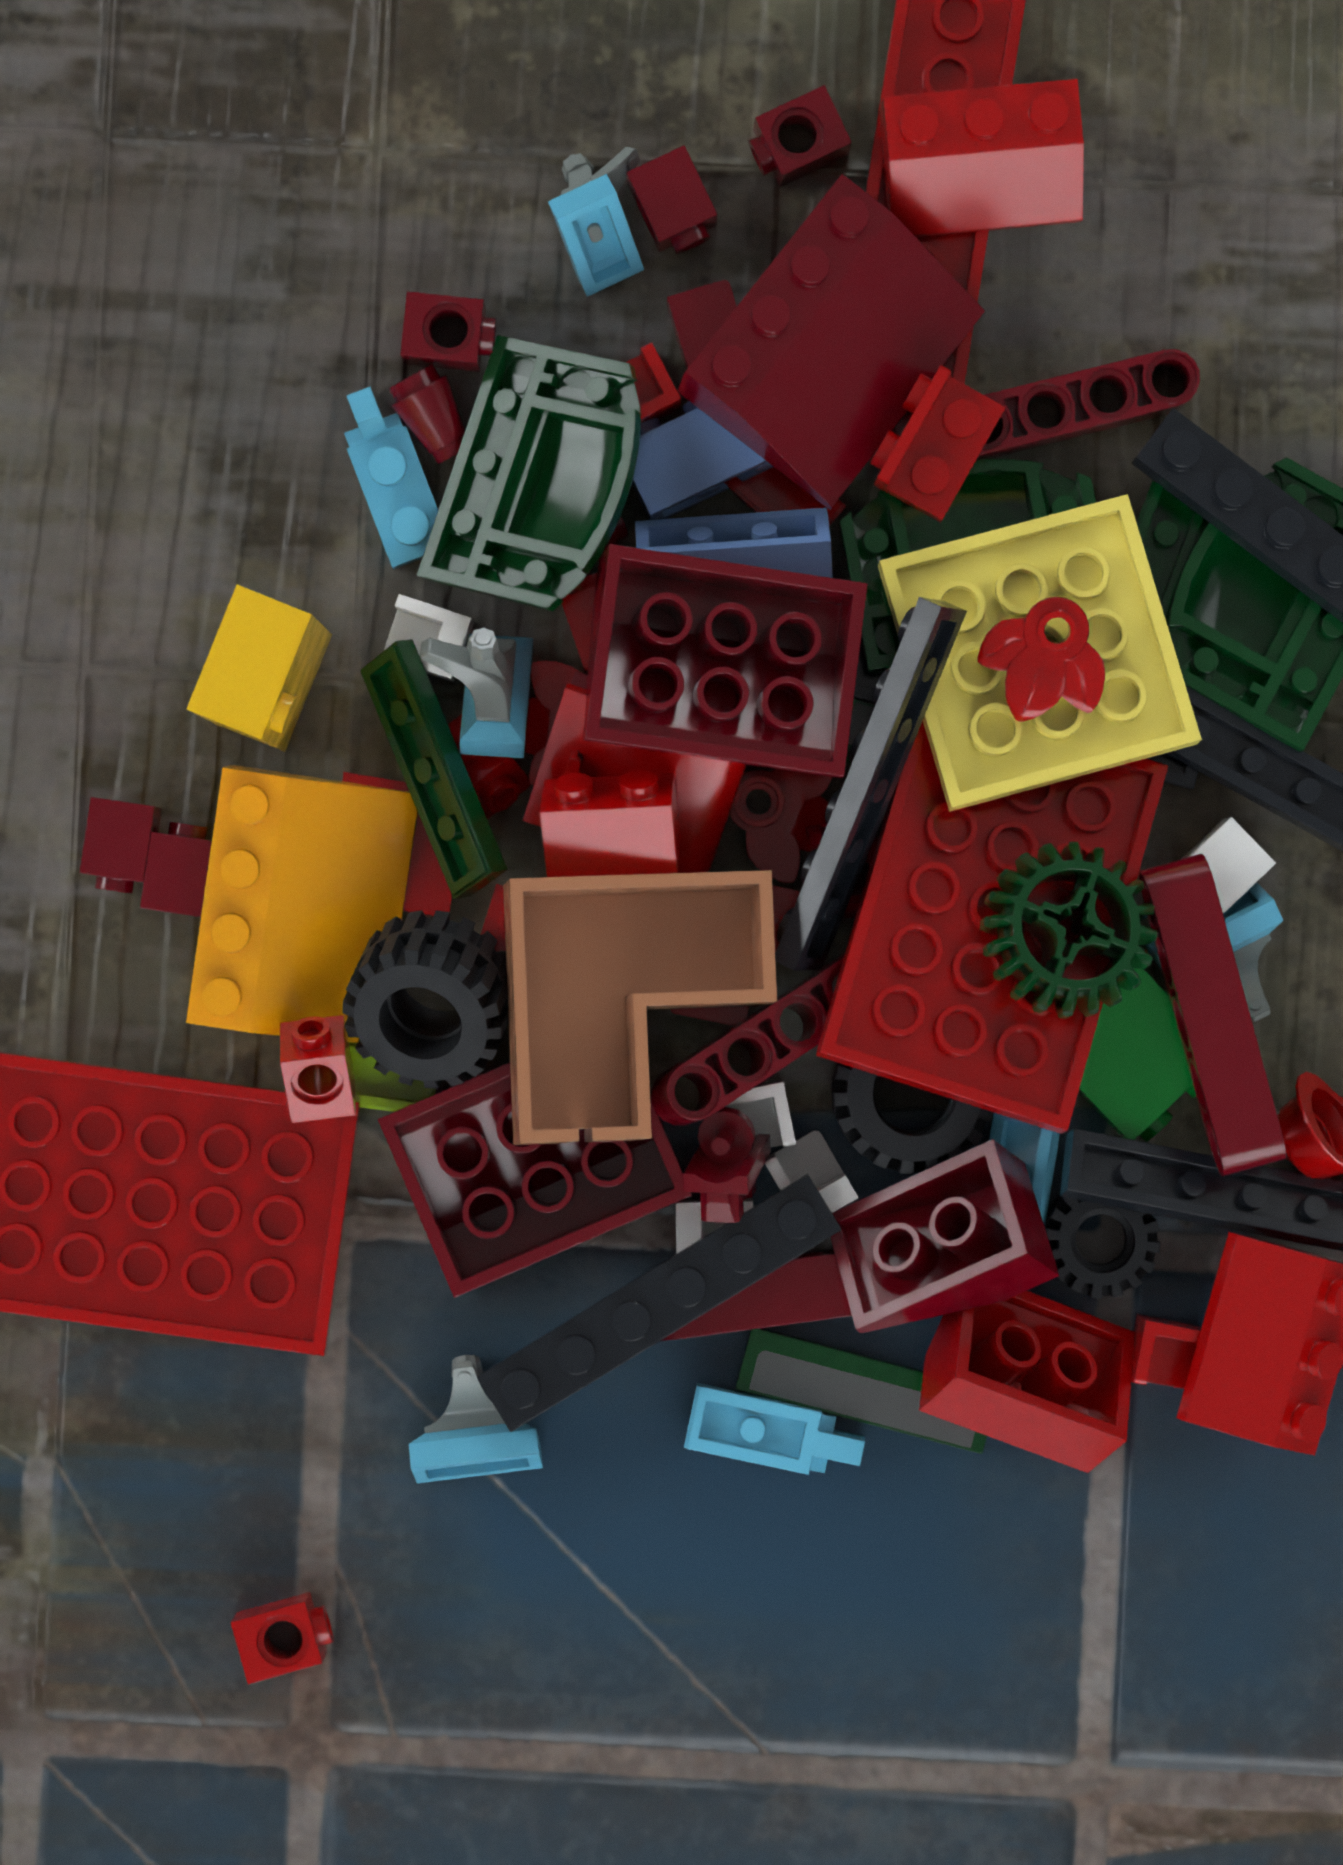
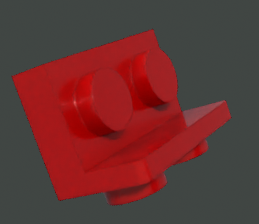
(937, 444)

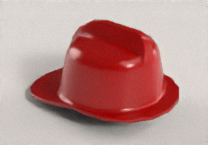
(1313, 1128)

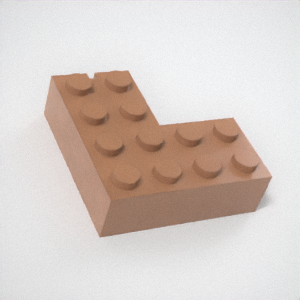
(591, 963)

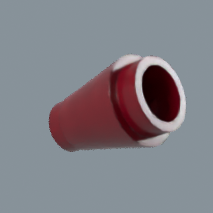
(430, 411)

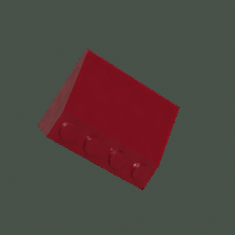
(831, 343)
(723, 660)
(509, 1204)

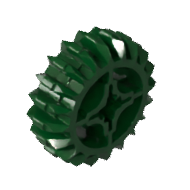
(1094, 937)

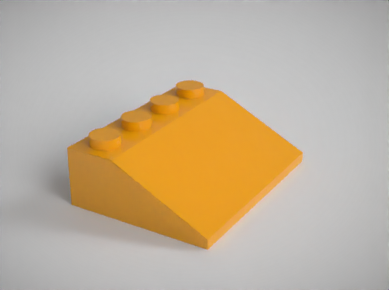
(294, 895)

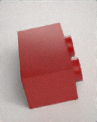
(610, 824)

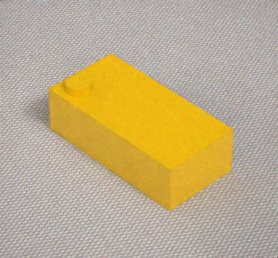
(260, 668)

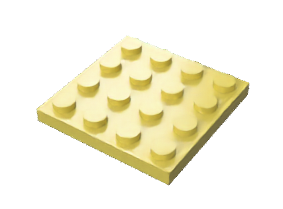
(999, 575)

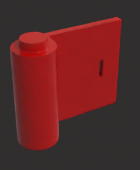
(702, 785)

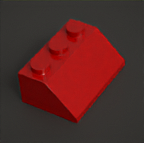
(984, 157)
(1268, 1346)
(1033, 1378)

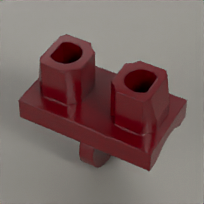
(726, 1165)

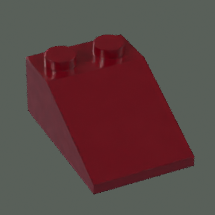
(943, 1241)

